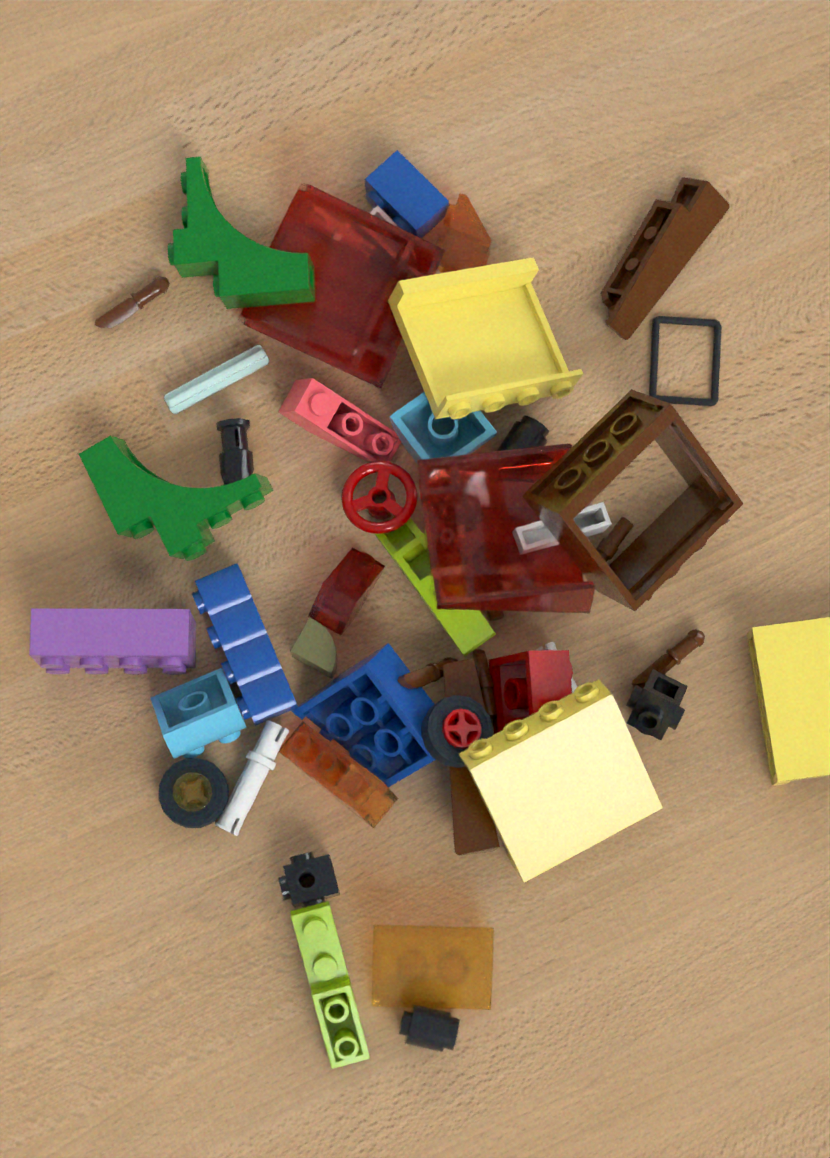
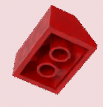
(528, 682)

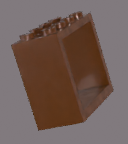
(597, 461)

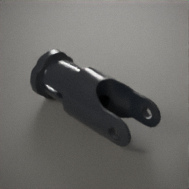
(235, 459)

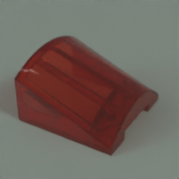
(355, 273)
(468, 526)

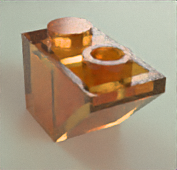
(466, 238)

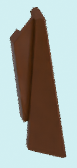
(660, 252)
(472, 822)

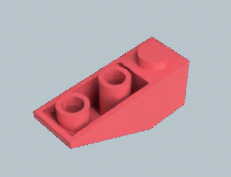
(338, 421)

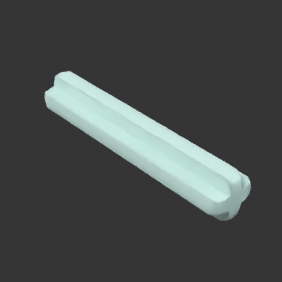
(216, 379)

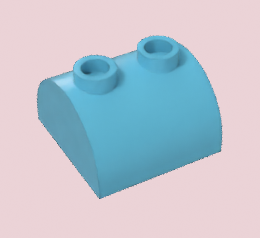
(436, 438)
(198, 714)

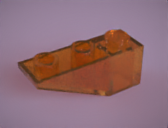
(339, 774)

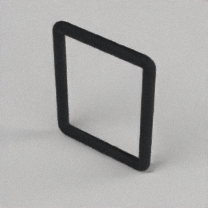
(715, 365)

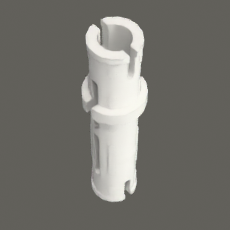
(252, 777)

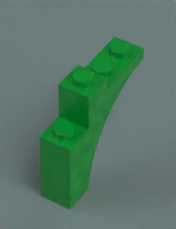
(241, 268)
(181, 514)

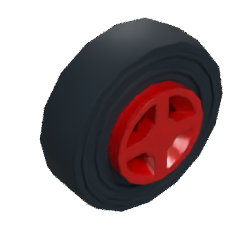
(457, 716)

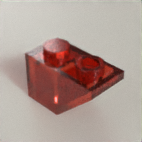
(346, 590)

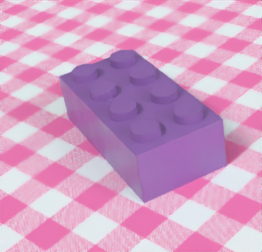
(113, 640)

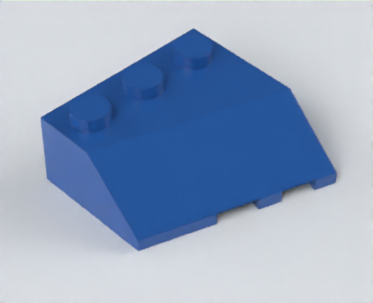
(374, 716)

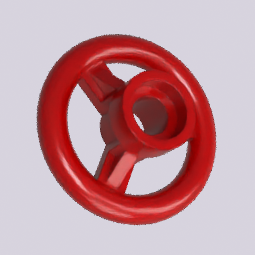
(382, 510)

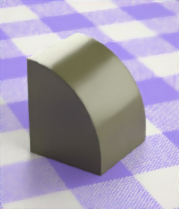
(316, 648)

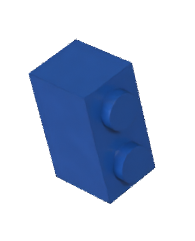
(405, 195)

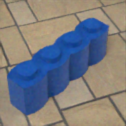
(246, 645)

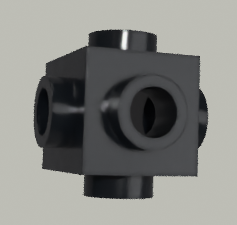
(656, 705)
(306, 865)

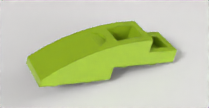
(408, 549)
(330, 984)

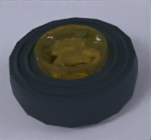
(182, 784)

